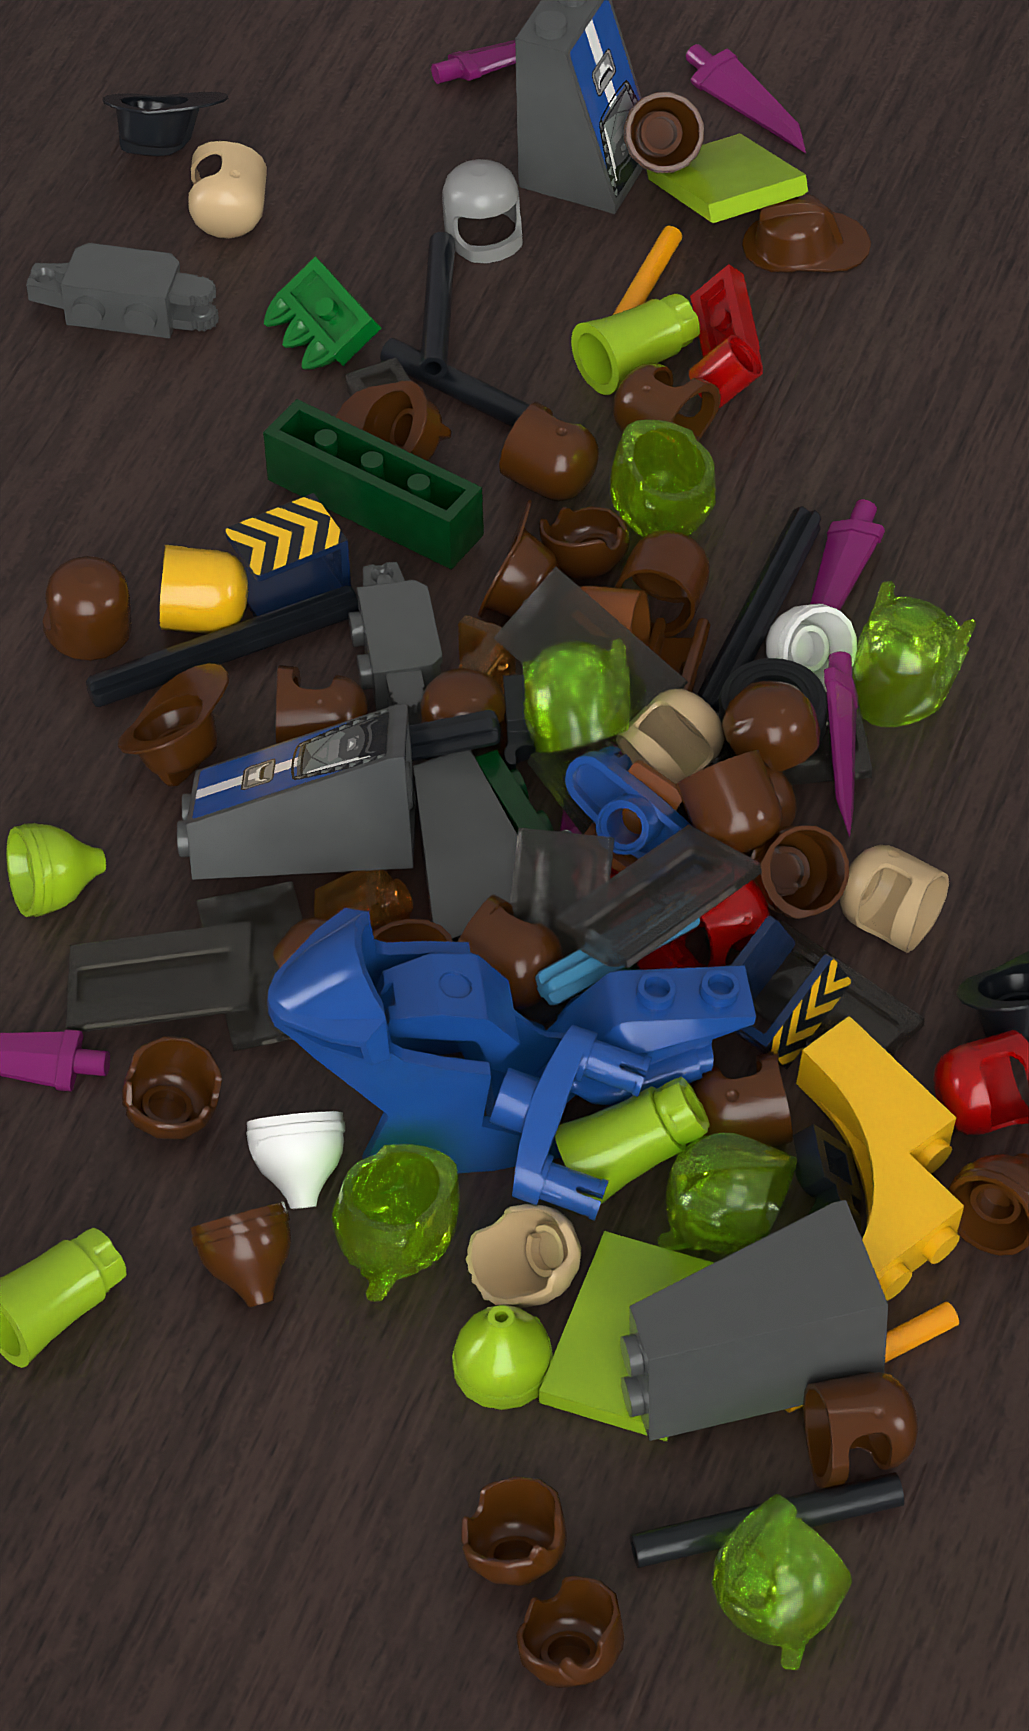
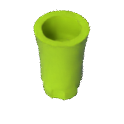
(642, 335)
(633, 1134)
(54, 1292)

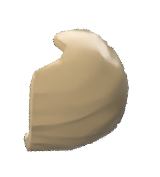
(524, 1256)

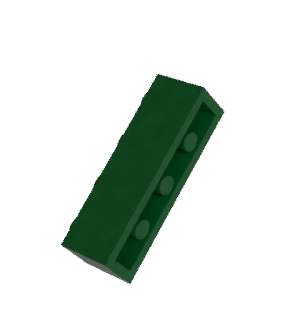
(374, 483)

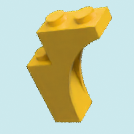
(896, 1141)

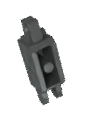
(125, 291)
(397, 638)

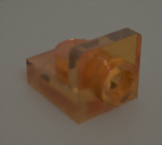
(482, 651)
(365, 891)

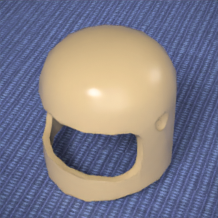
(234, 197)
(674, 735)
(894, 895)

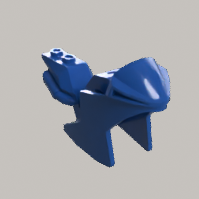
(391, 1008)

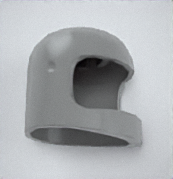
(479, 192)

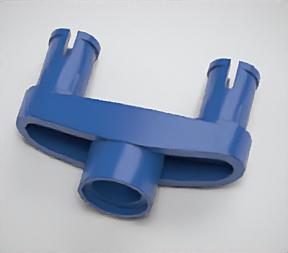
(605, 787)
(536, 1108)

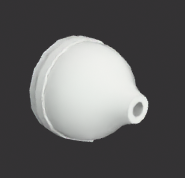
(810, 635)
(297, 1152)

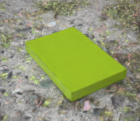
(732, 179)
(589, 1357)

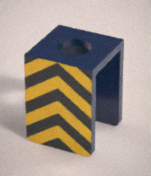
(290, 554)
(806, 1008)

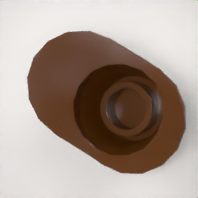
(805, 237)
(398, 416)
(521, 572)
(178, 724)

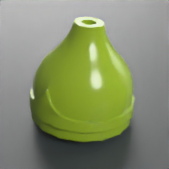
(49, 867)
(501, 1357)

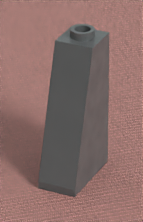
(463, 839)

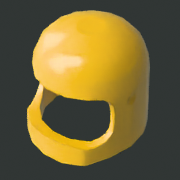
(201, 590)

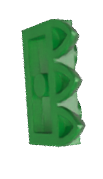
(321, 315)

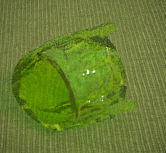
(662, 478)
(907, 659)
(576, 694)
(725, 1193)
(396, 1213)
(779, 1579)

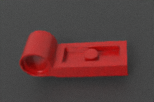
(726, 334)

